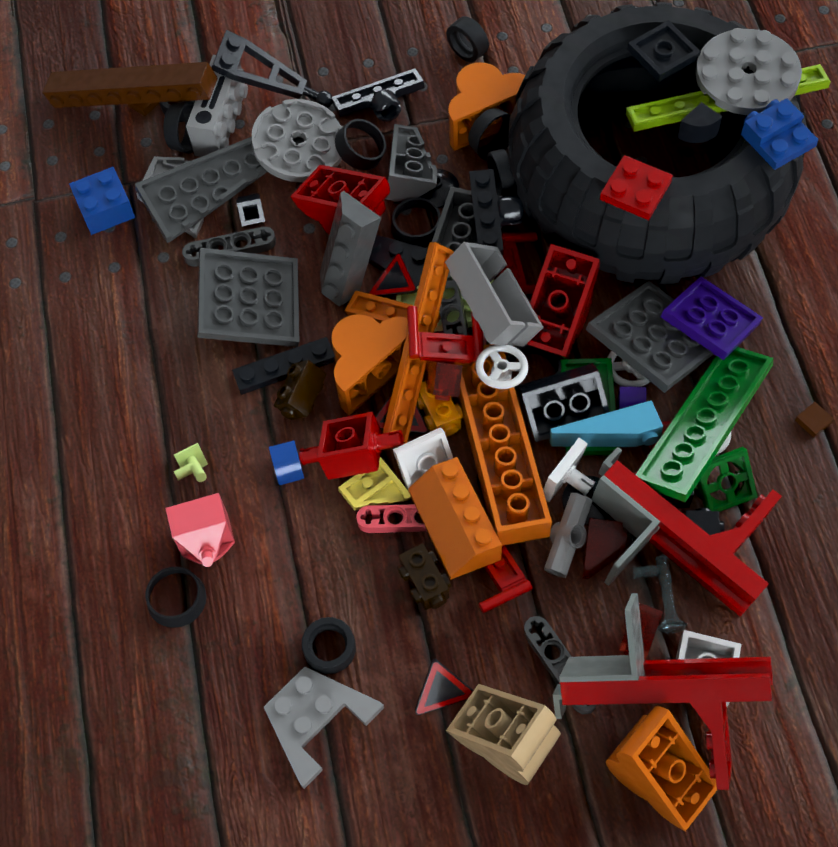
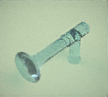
(671, 621)

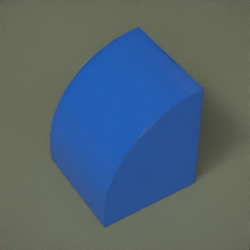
(286, 462)

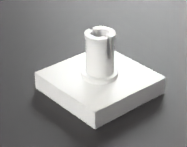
(421, 454)
(567, 472)

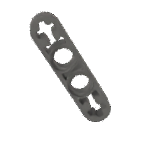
(228, 242)
(453, 304)
(553, 666)

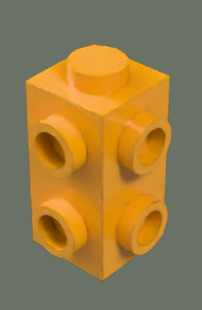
(439, 412)

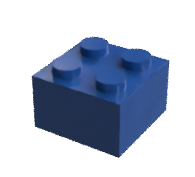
(102, 200)

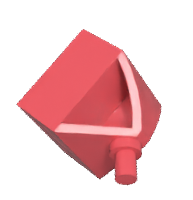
(201, 529)

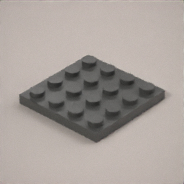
(248, 297)
(646, 340)

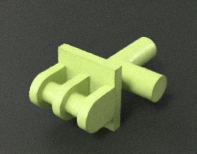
(191, 462)

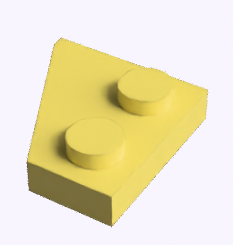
(374, 488)

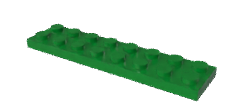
(704, 423)

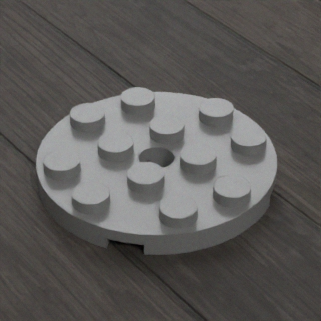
(769, 57)
(295, 118)

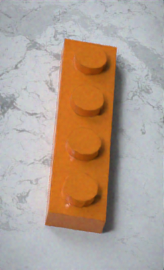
(377, 307)

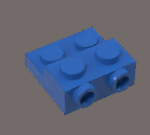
(778, 133)

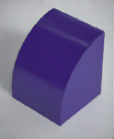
(630, 396)

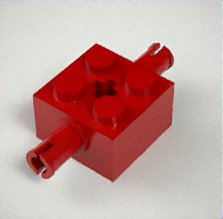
(350, 446)

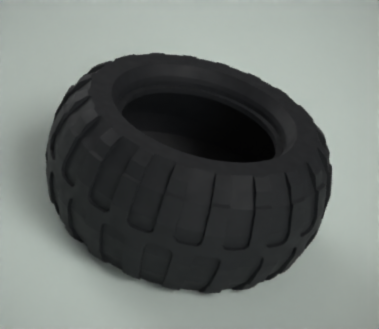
(560, 177)

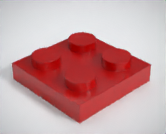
(636, 187)

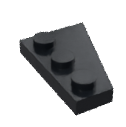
(385, 249)

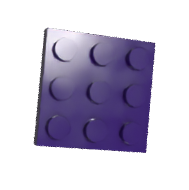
(711, 317)

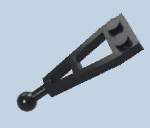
(228, 59)

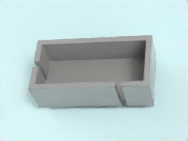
(498, 305)

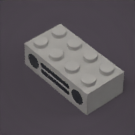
(215, 118)

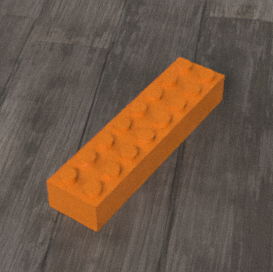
(503, 458)

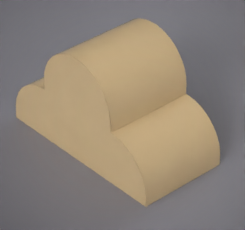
(506, 731)

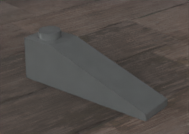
(409, 165)

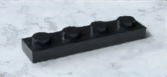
(275, 368)

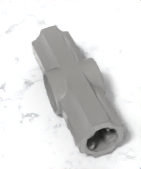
(568, 535)

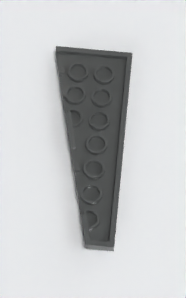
(198, 187)

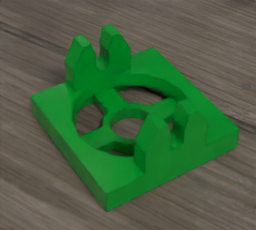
(740, 459)

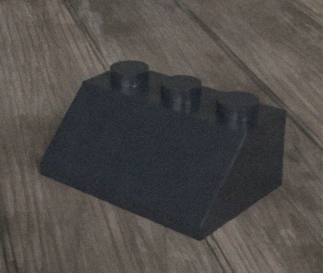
(563, 399)

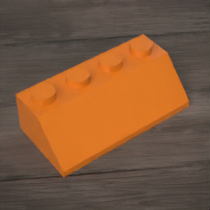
(455, 519)

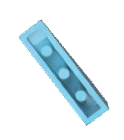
(620, 428)

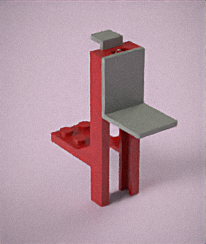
(701, 555)
(701, 682)

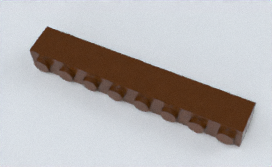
(131, 85)

